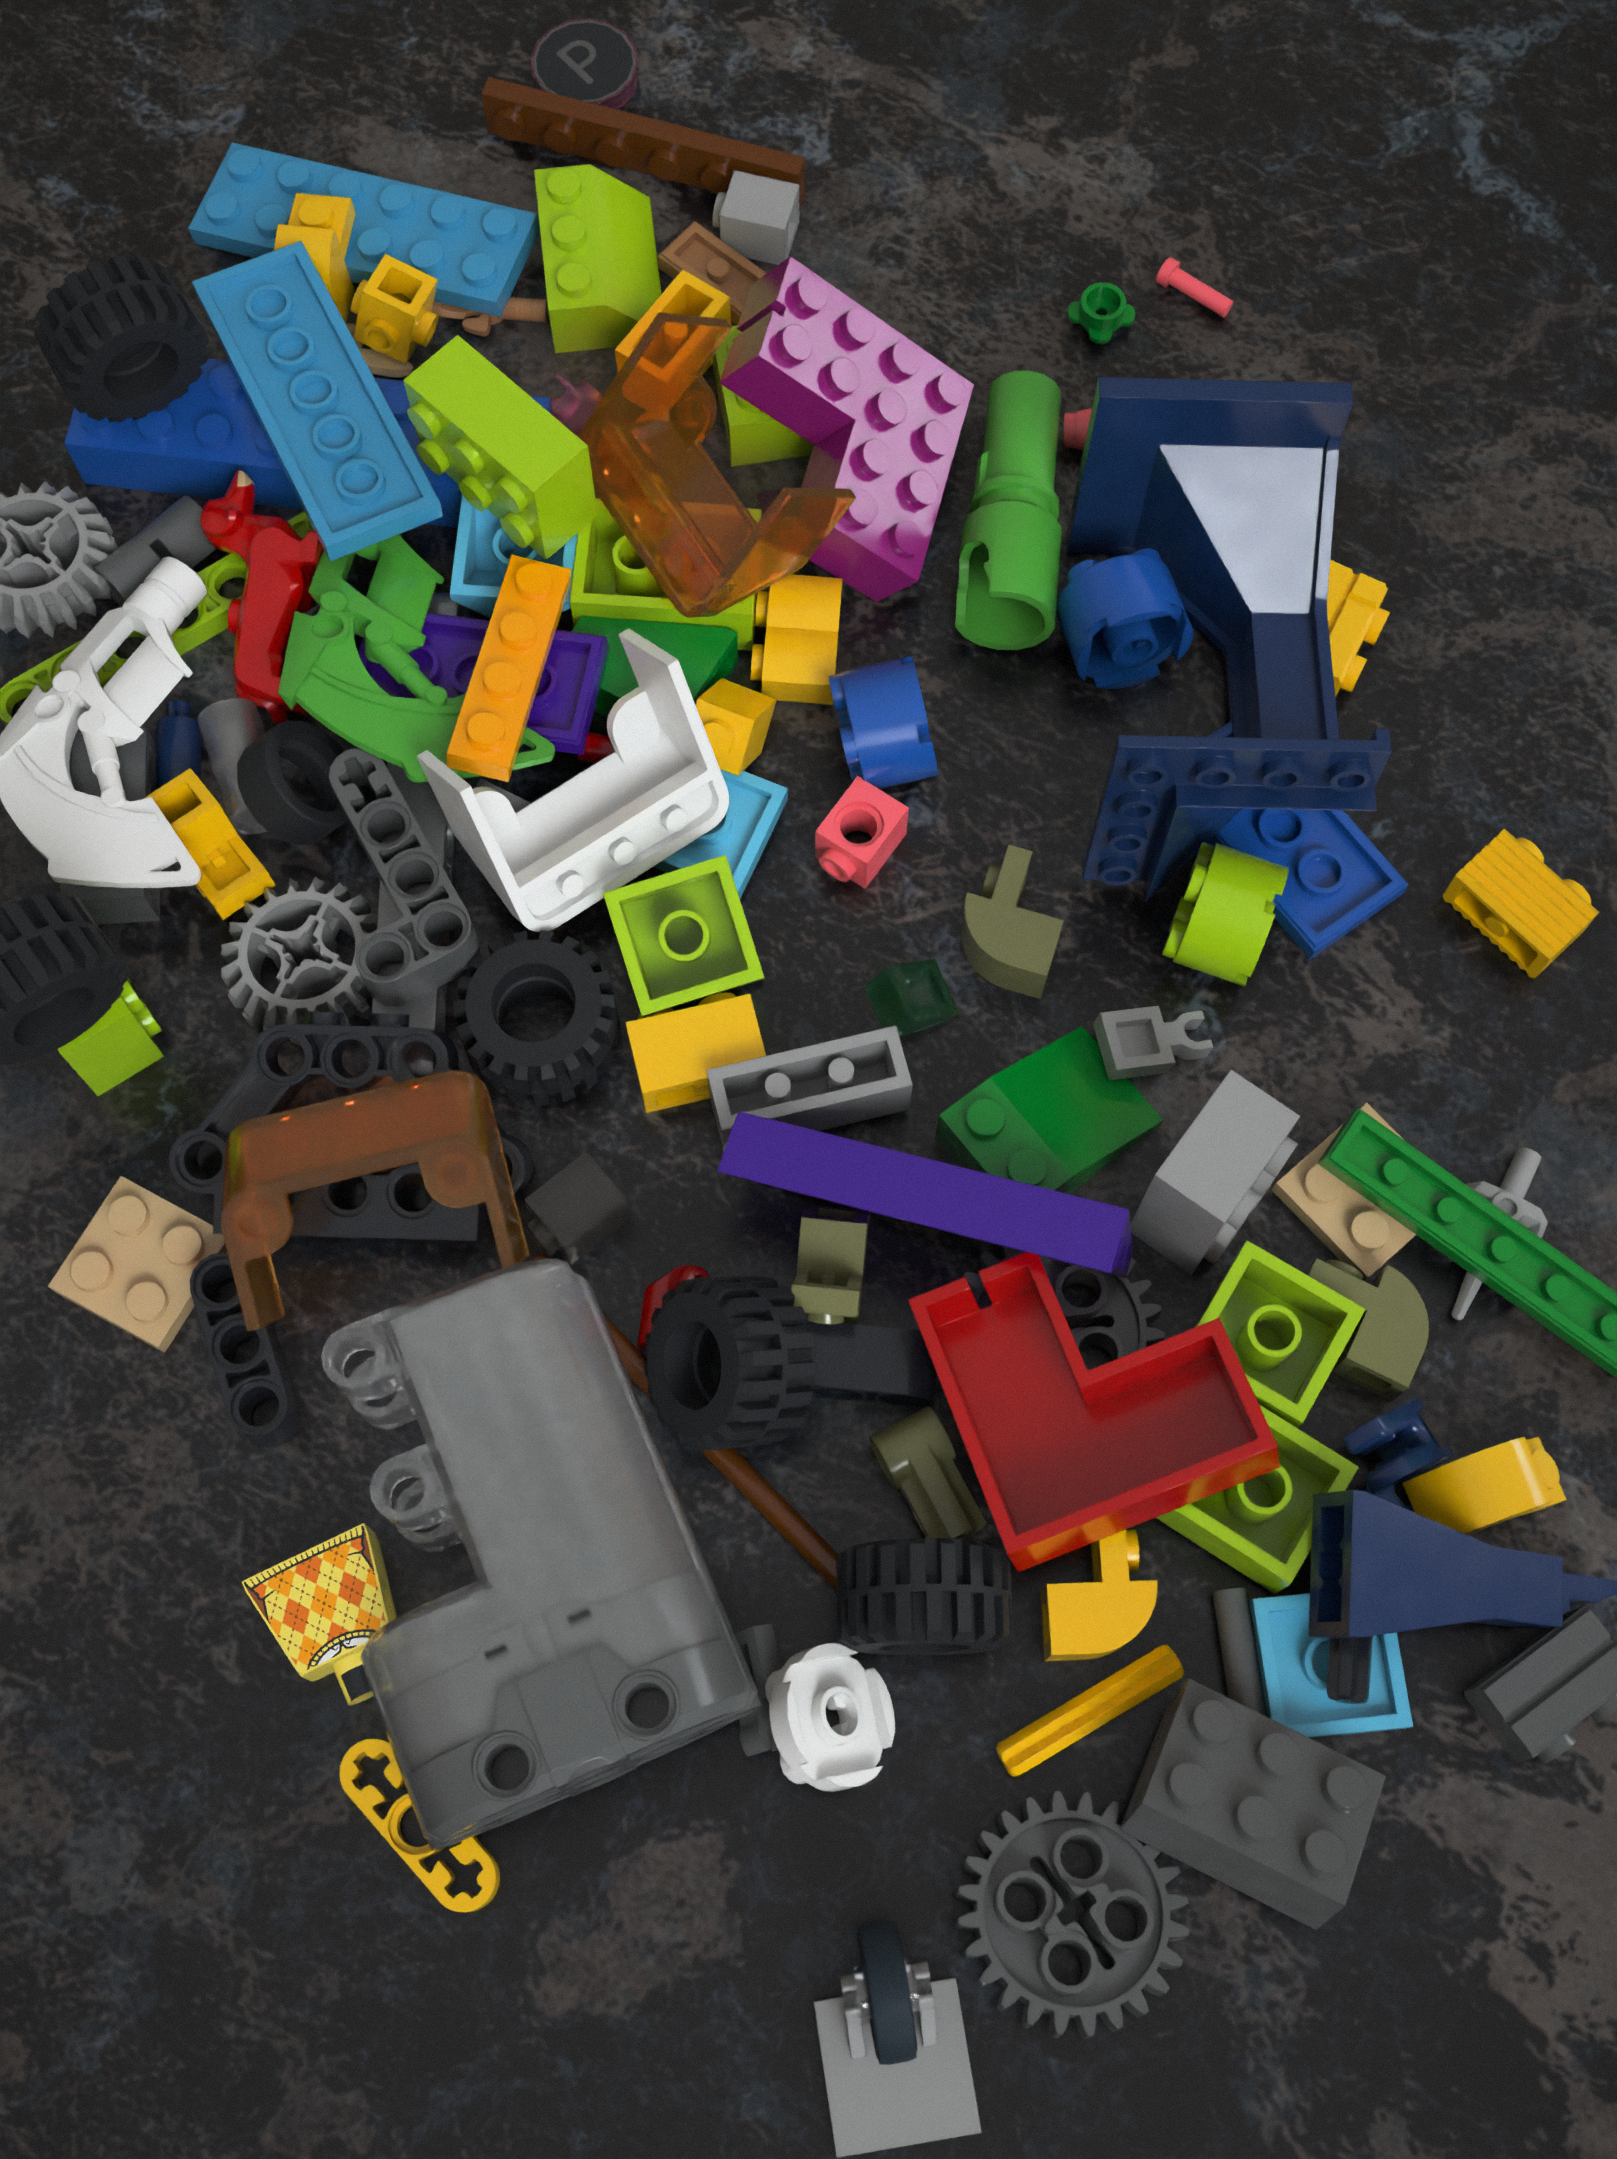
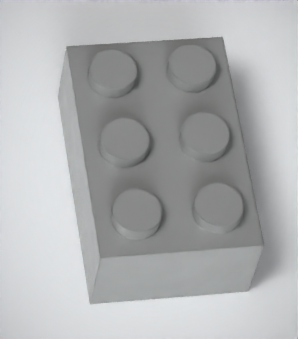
(1216, 1174)

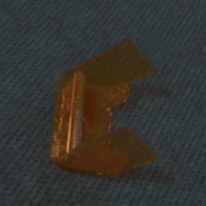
(672, 494)
(429, 1120)

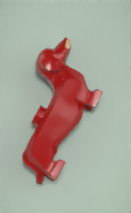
(274, 587)

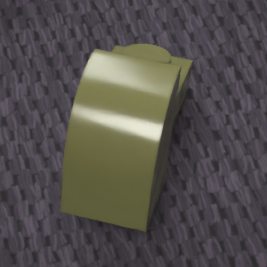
(1006, 941)
(831, 1263)
(1390, 1333)

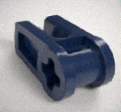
(1401, 1442)

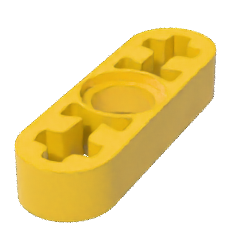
(441, 1877)

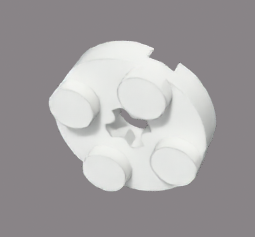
(797, 1711)

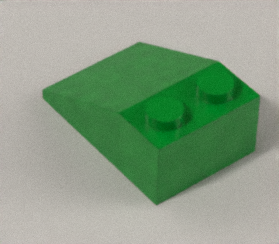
(1048, 1118)

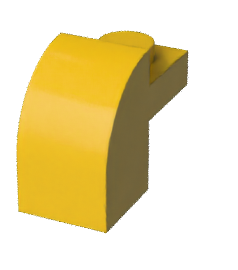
(325, 231)
(226, 863)
(1488, 1486)
(1098, 1615)

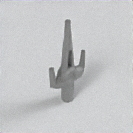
(1511, 1201)

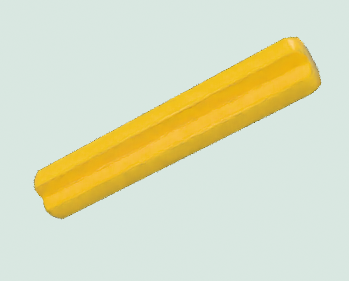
(1089, 1710)

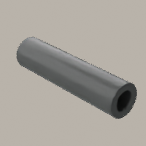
(1238, 1648)

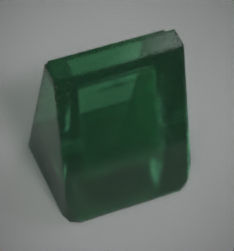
(911, 996)

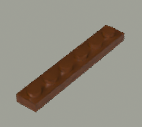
(630, 139)

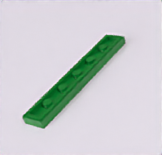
(1476, 1236)

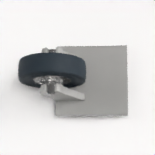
(894, 2052)

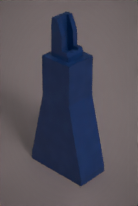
(1400, 1572)

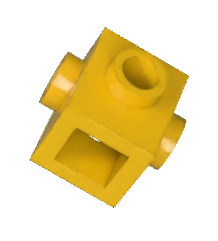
(395, 309)

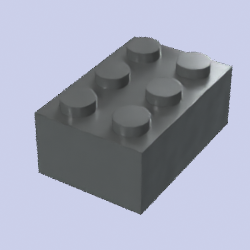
(1254, 1804)

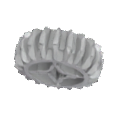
(38, 564)
(270, 935)

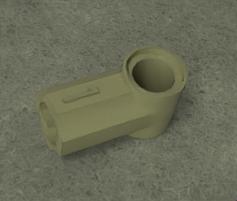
(920, 1462)

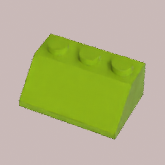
(595, 256)

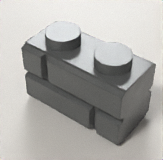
(1549, 1688)

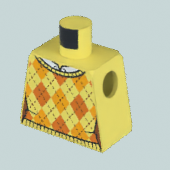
(327, 1607)

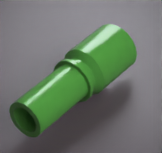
(1013, 530)

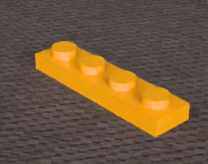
(509, 669)

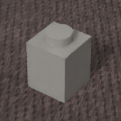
(758, 216)

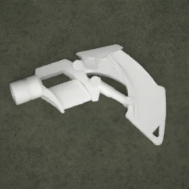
(86, 835)

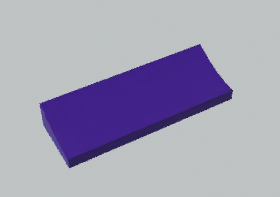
(930, 1193)

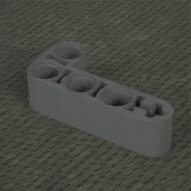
(398, 867)

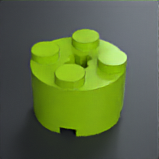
(1225, 912)

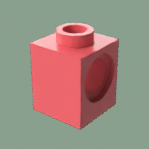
(864, 810)

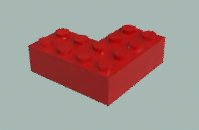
(1080, 1449)

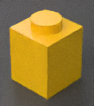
(735, 723)

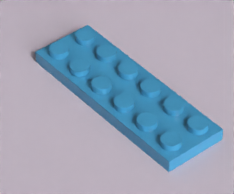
(459, 240)
(317, 401)

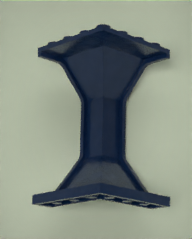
(1241, 509)

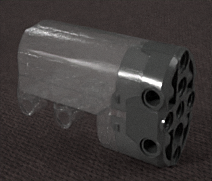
(591, 1596)

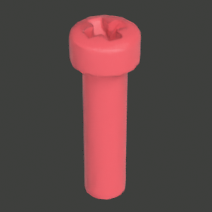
(1172, 275)

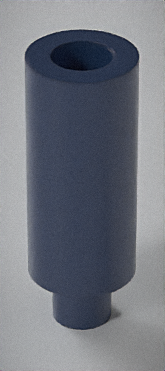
(177, 743)

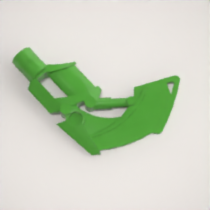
(335, 688)

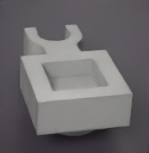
(1143, 1045)

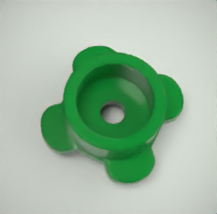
(1103, 299)

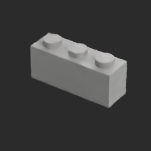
(816, 1084)

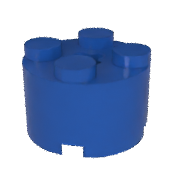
(1123, 618)
(884, 723)

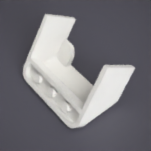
(609, 819)

